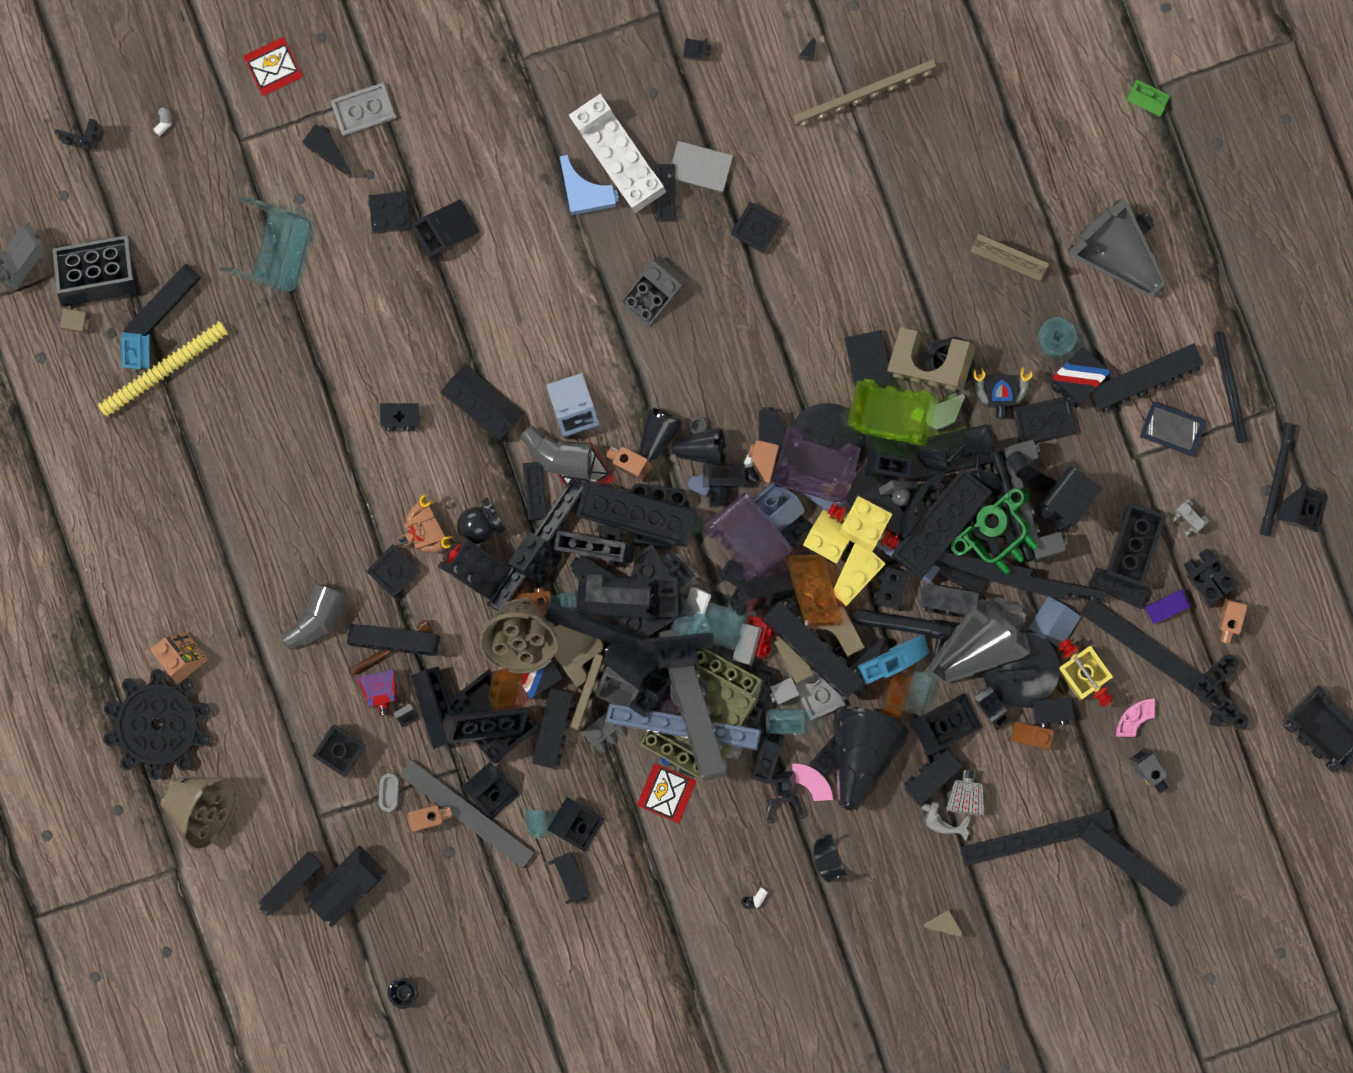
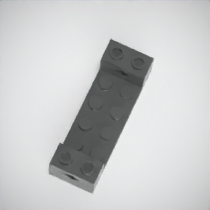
(1047, 545)

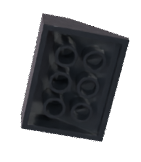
(94, 271)

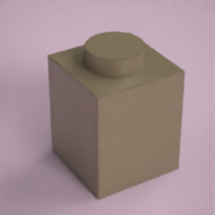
(74, 321)

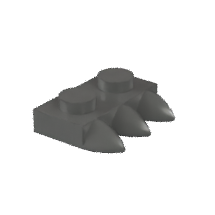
(602, 731)

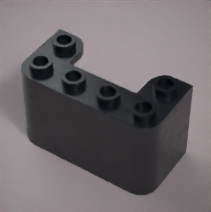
(1068, 499)
(1323, 729)

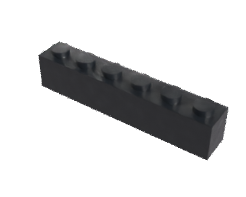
(1146, 377)
(812, 649)

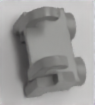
(1190, 517)

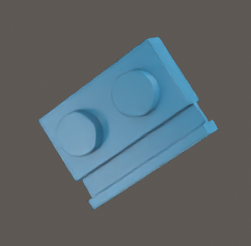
(135, 351)

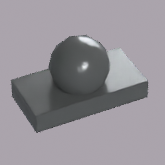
(899, 491)

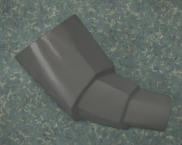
(559, 457)
(319, 616)

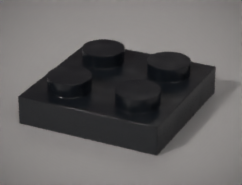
(389, 212)
(756, 227)
(393, 571)

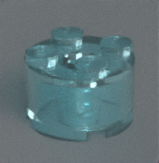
(1062, 328)

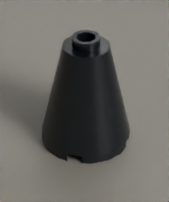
(657, 432)
(702, 447)

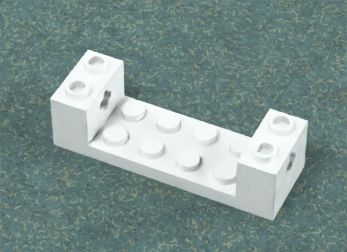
(617, 153)

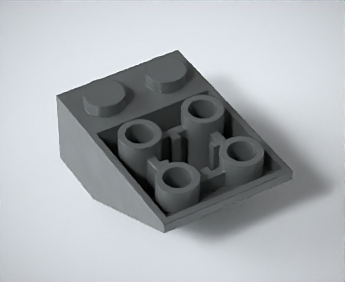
(654, 290)

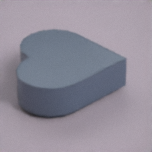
(696, 484)

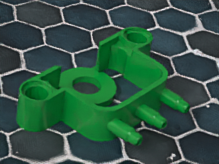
(1014, 505)

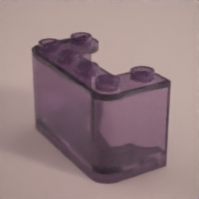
(749, 537)

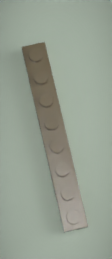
(872, 90)

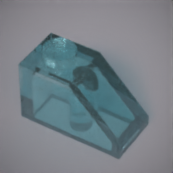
(536, 823)

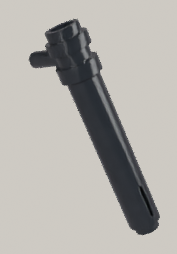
(934, 629)

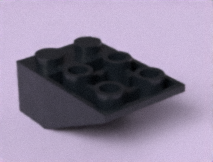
(444, 229)

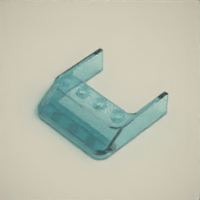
(280, 249)

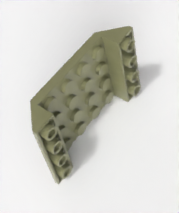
(730, 700)

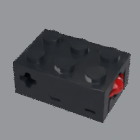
(474, 567)

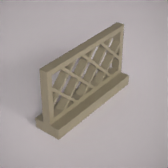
(1009, 257)

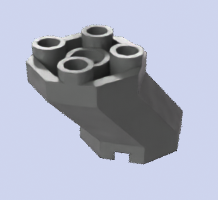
(20, 257)

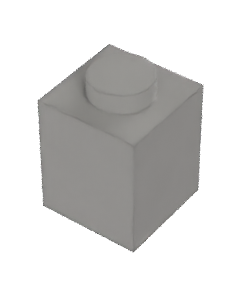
(783, 691)

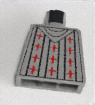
(966, 795)

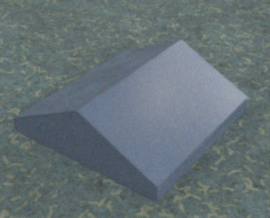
(1054, 621)

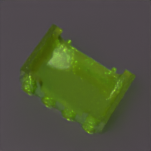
(892, 413)

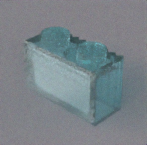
(785, 721)

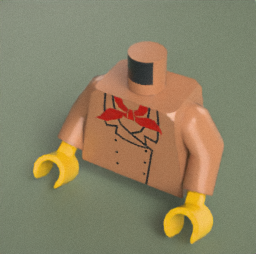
(424, 529)

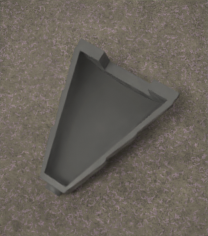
(1119, 249)
(980, 642)

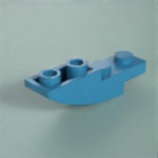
(895, 660)

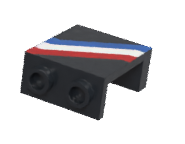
(1078, 377)
(541, 680)

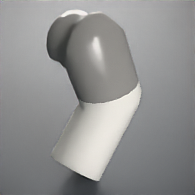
(165, 121)

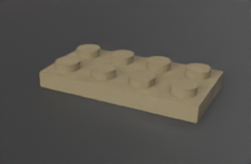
(591, 685)

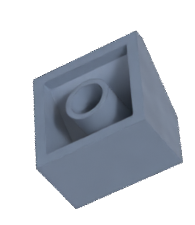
(779, 506)

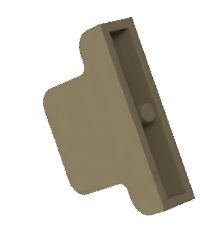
(574, 651)

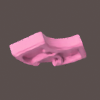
(1134, 717)
(813, 781)

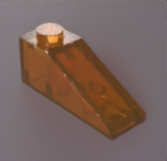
(898, 692)

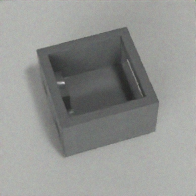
(615, 689)

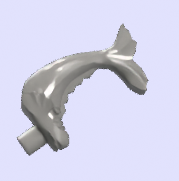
(936, 824)

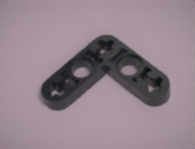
(1211, 686)

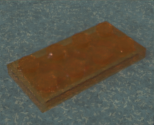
(814, 590)

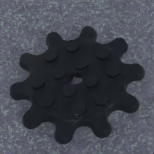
(135, 721)

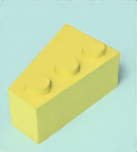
(856, 574)

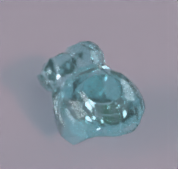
(692, 625)

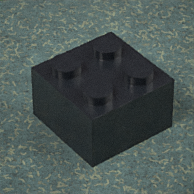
(339, 750)

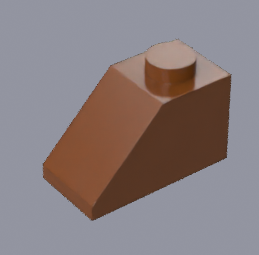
(1032, 736)

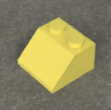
(825, 538)

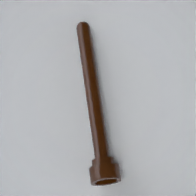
(423, 627)

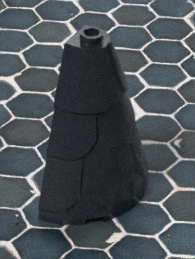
(863, 752)

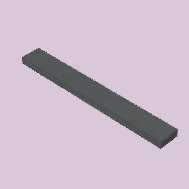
(467, 814)

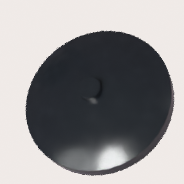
(827, 426)

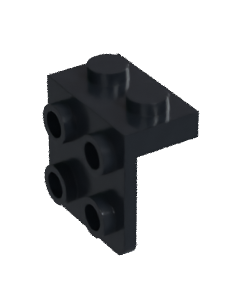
(90, 140)
(535, 559)

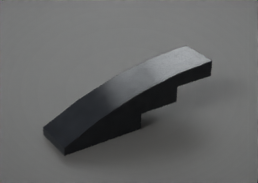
(652, 693)

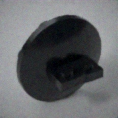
(1026, 678)

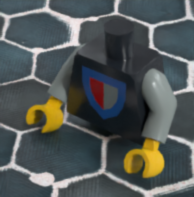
(1001, 390)

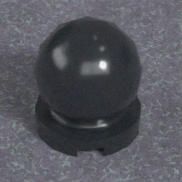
(479, 523)

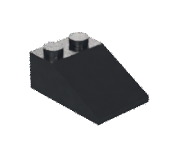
(945, 724)

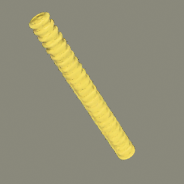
(163, 369)

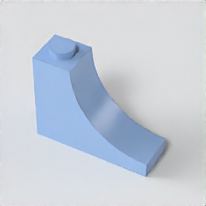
(584, 195)

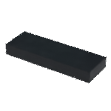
(667, 202)
(534, 490)
(1124, 593)

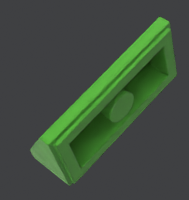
(1148, 98)

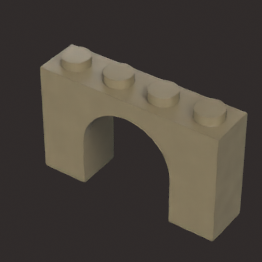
(950, 375)
(843, 633)

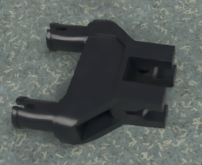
(993, 523)

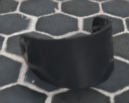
(827, 859)

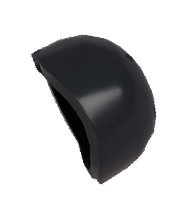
(404, 992)

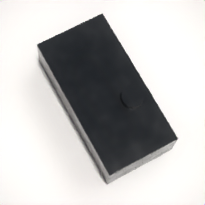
(1134, 546)

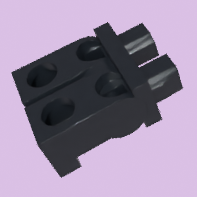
(1209, 577)

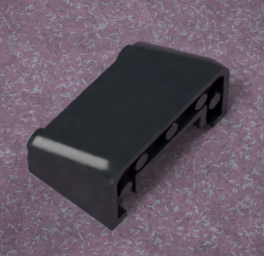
(476, 697)

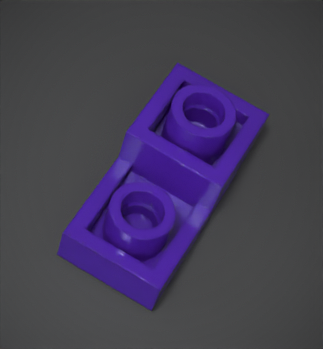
(1167, 606)

